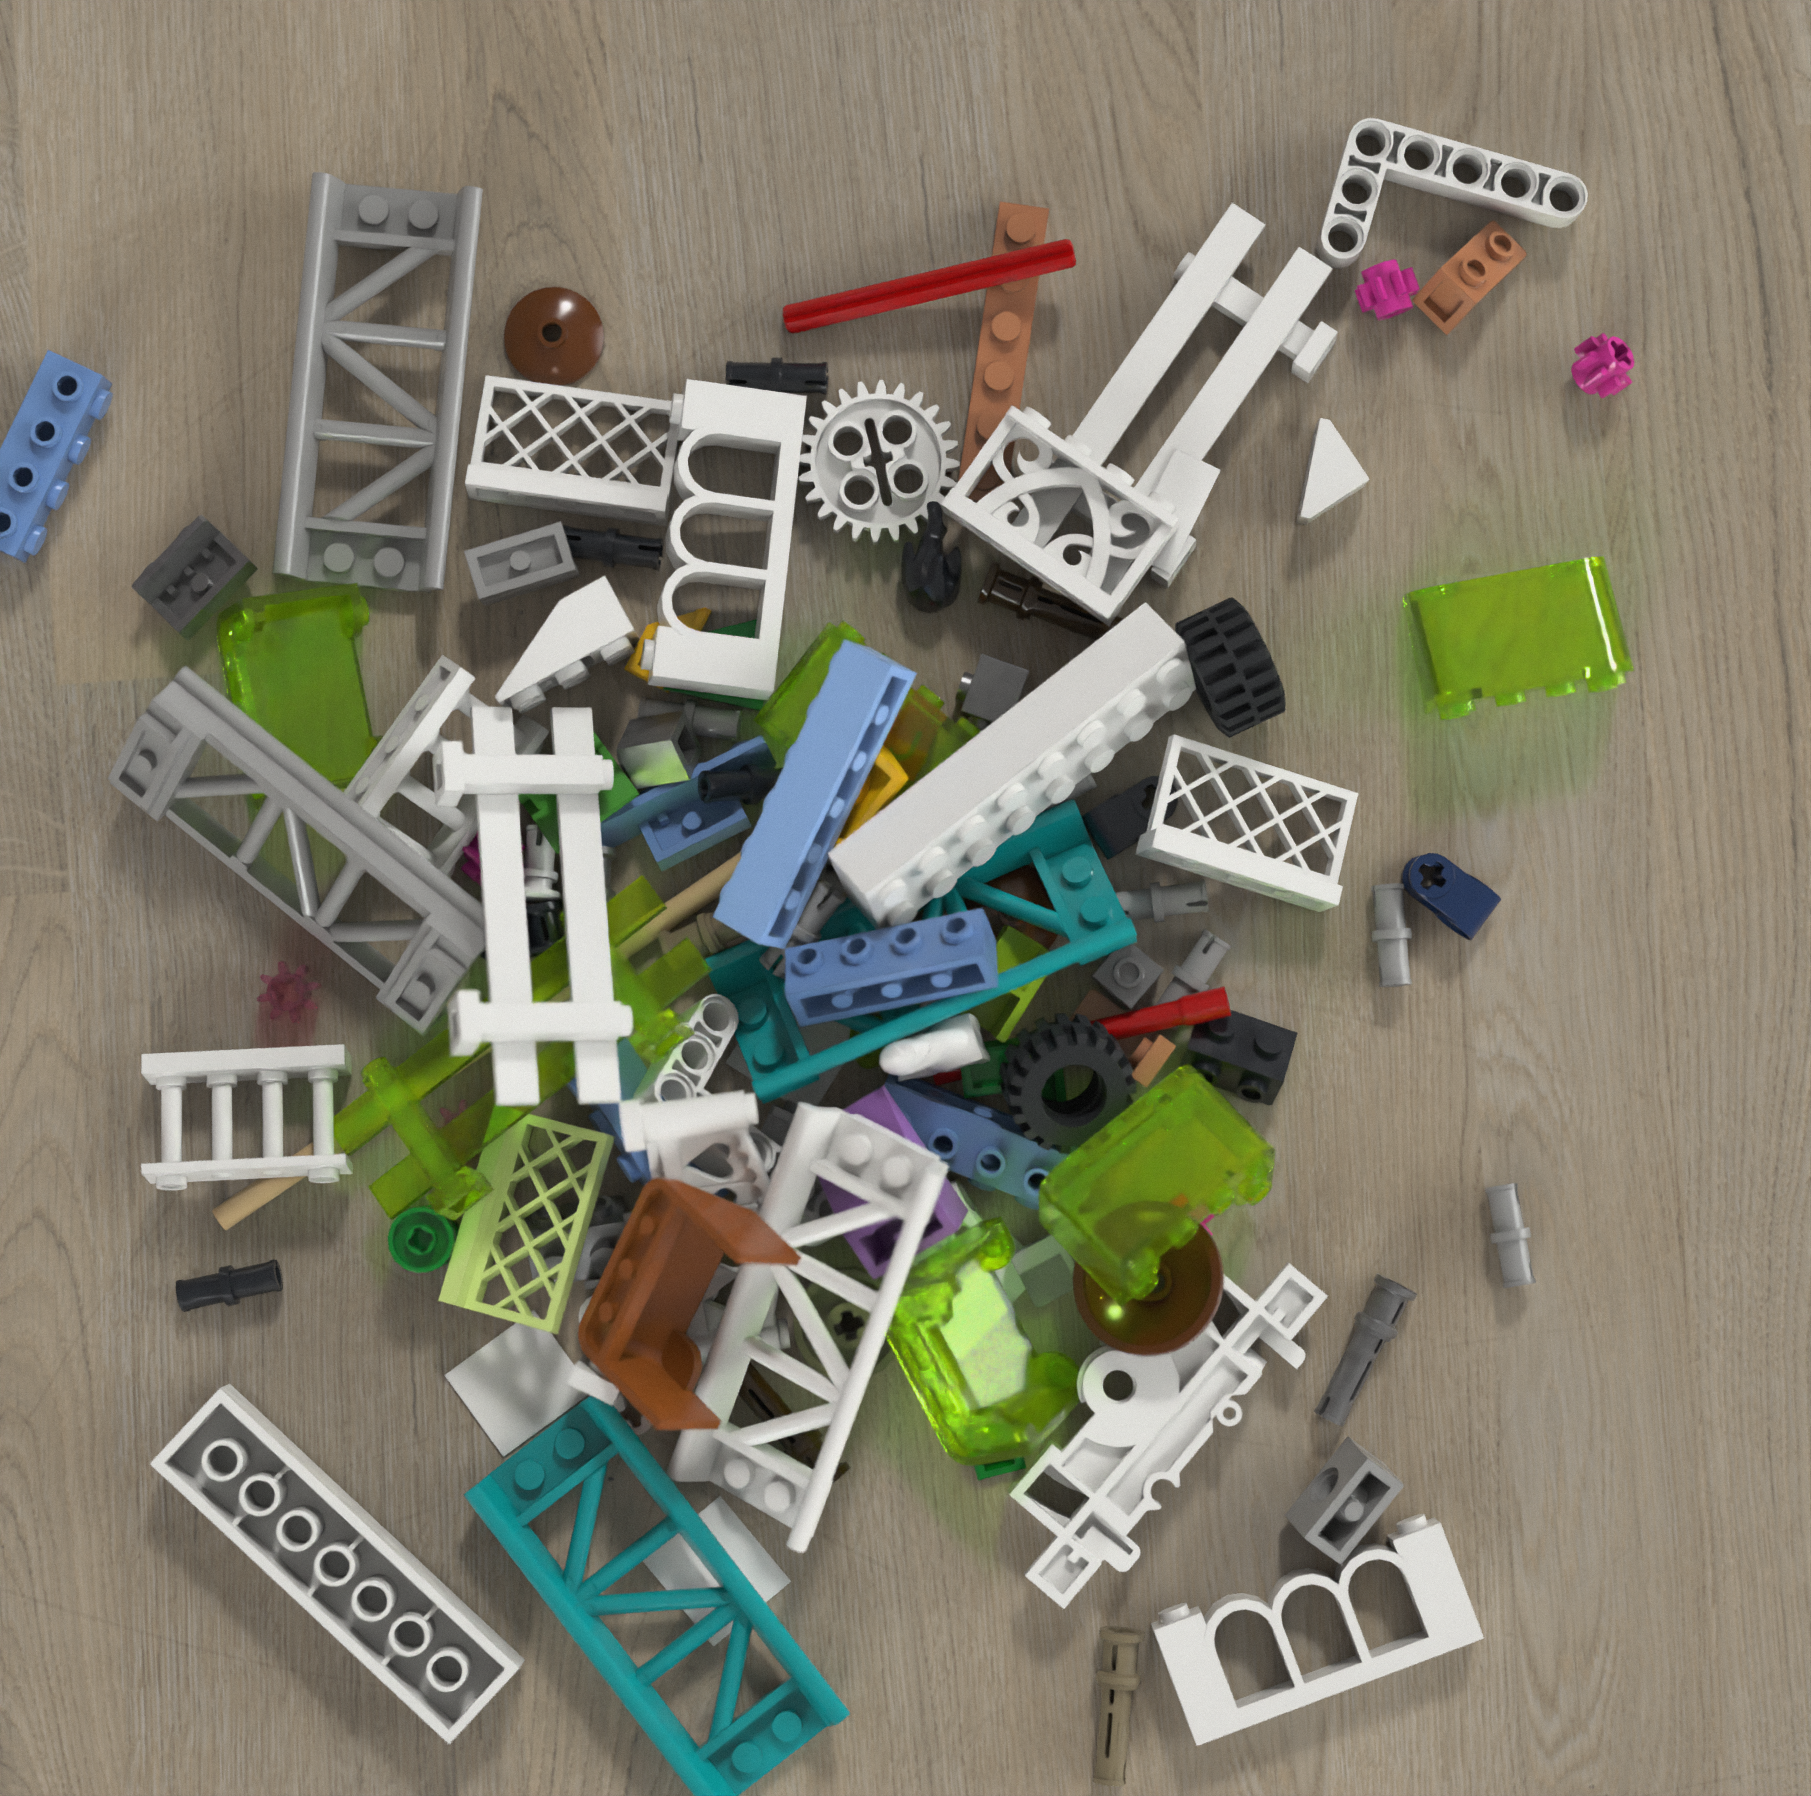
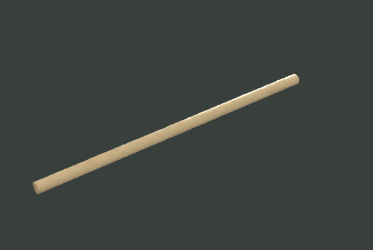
(678, 909)

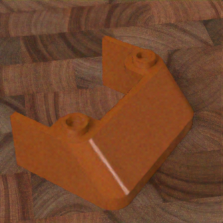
(653, 1289)

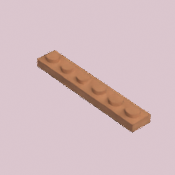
(1003, 342)

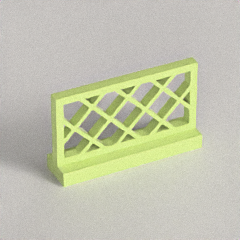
(485, 1222)

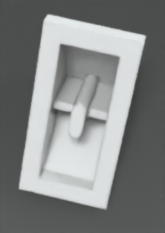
(1330, 473)

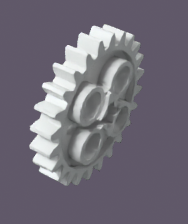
(834, 472)

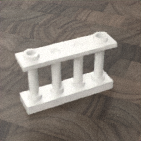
(416, 732)
(221, 1072)

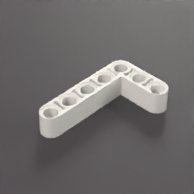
(1438, 180)
(678, 1081)

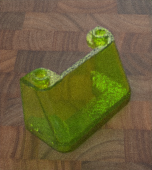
(299, 675)
(972, 1356)

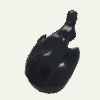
(931, 576)

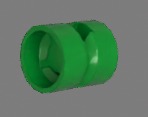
(422, 1239)

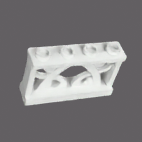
(1077, 582)

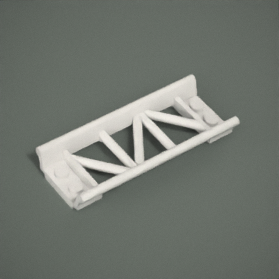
(898, 1182)

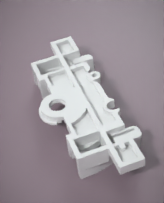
(1153, 1429)

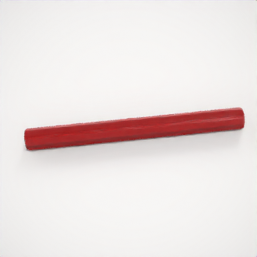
(929, 286)

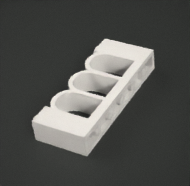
(740, 420)
(1435, 1591)

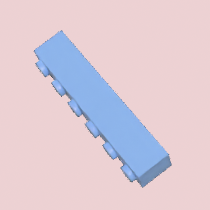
(813, 794)

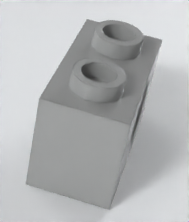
(1344, 1500)

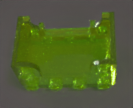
(1153, 1181)

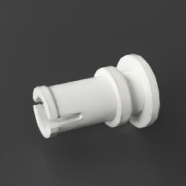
(539, 868)

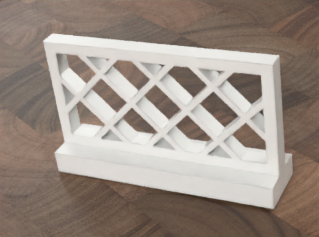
(566, 491)
(1236, 865)

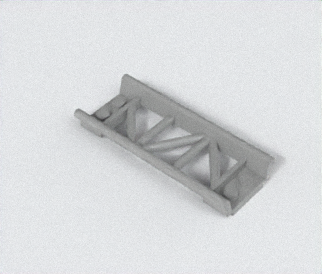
(335, 546)
(156, 776)

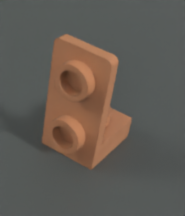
(1469, 276)
(1144, 1052)

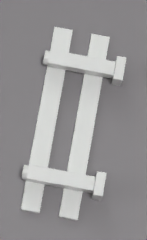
(1269, 326)
(510, 1016)

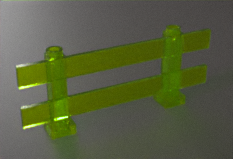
(439, 1155)

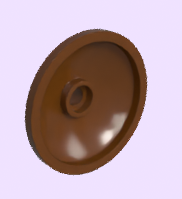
(1162, 1319)

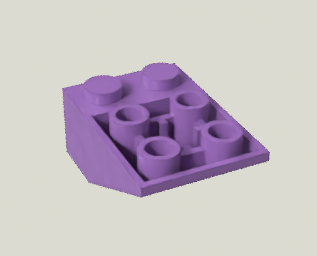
(877, 1241)

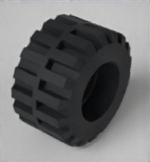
(1231, 667)
(1046, 1051)

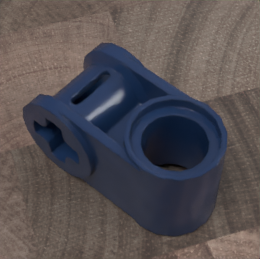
(1457, 897)

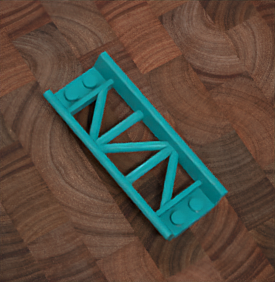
(1084, 914)
(737, 1748)

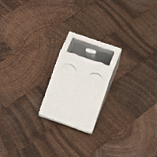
(575, 636)

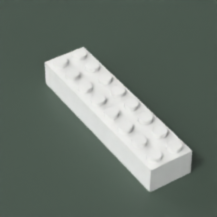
(1015, 769)
(338, 1562)

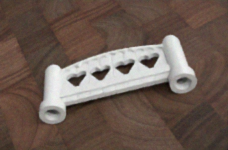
(674, 1136)

